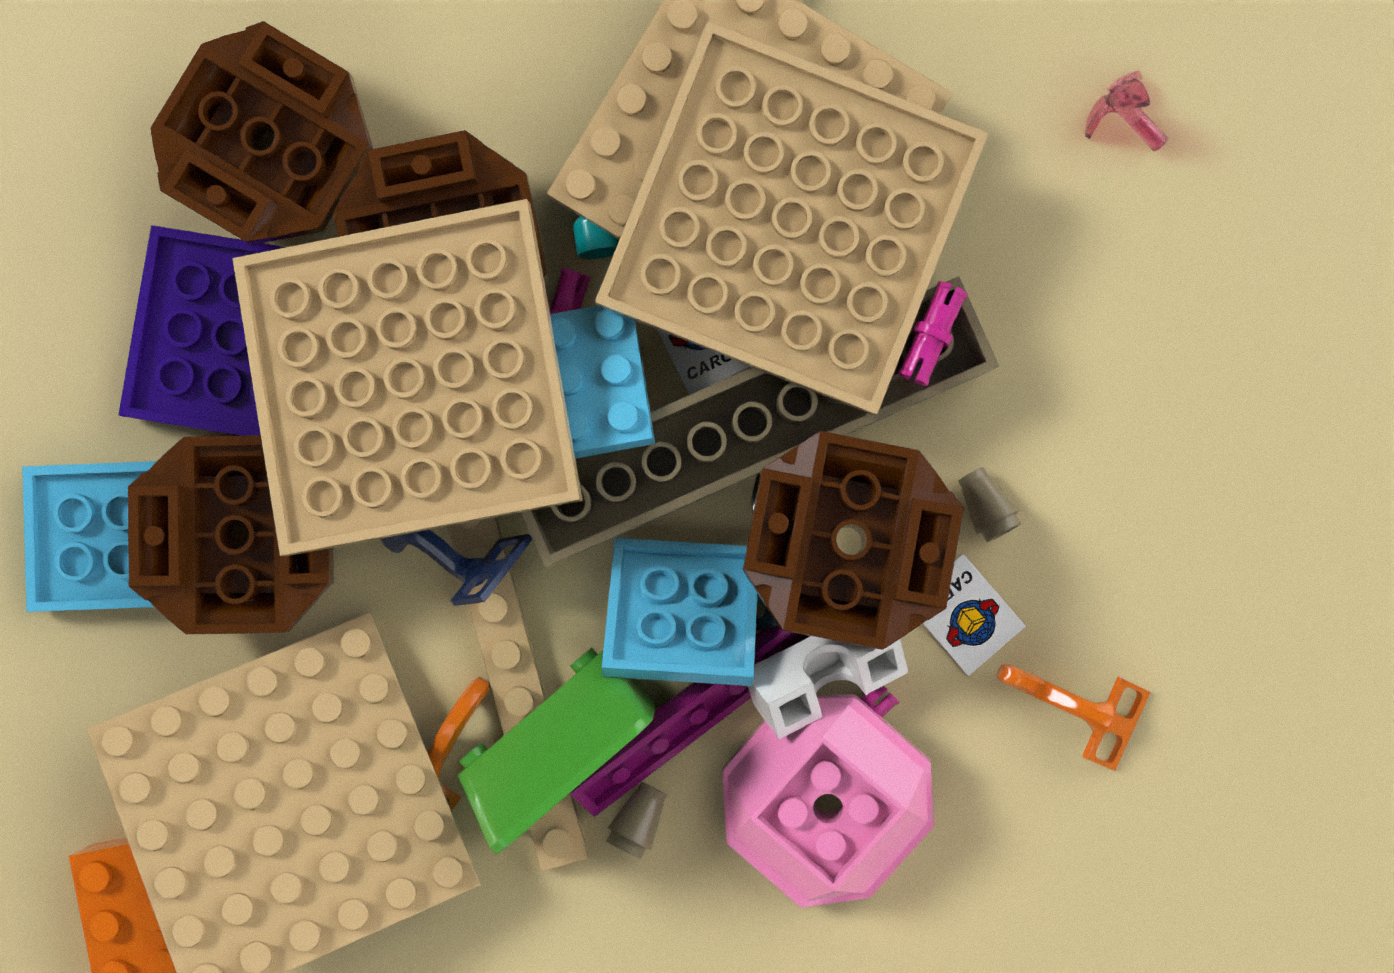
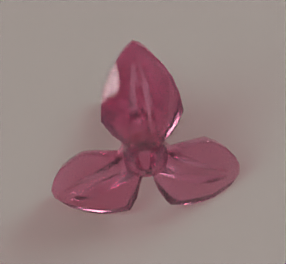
(1126, 98)

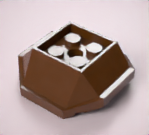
(222, 106)
(430, 181)
(905, 529)
(185, 550)

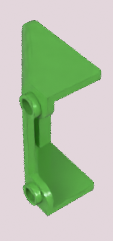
(552, 750)

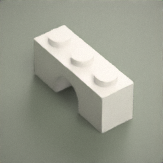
(789, 680)

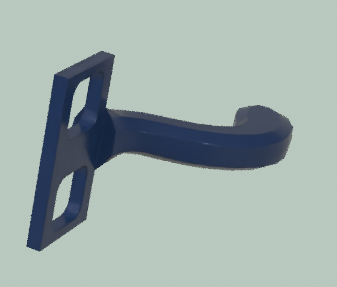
(470, 571)

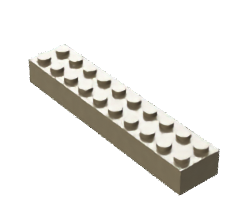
(730, 436)

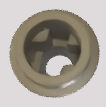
(988, 505)
(637, 821)

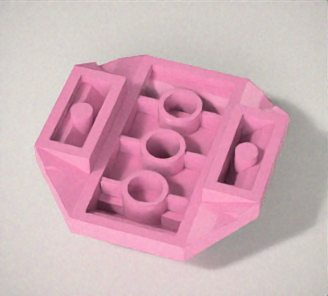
(839, 853)

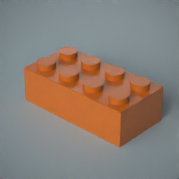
(117, 912)

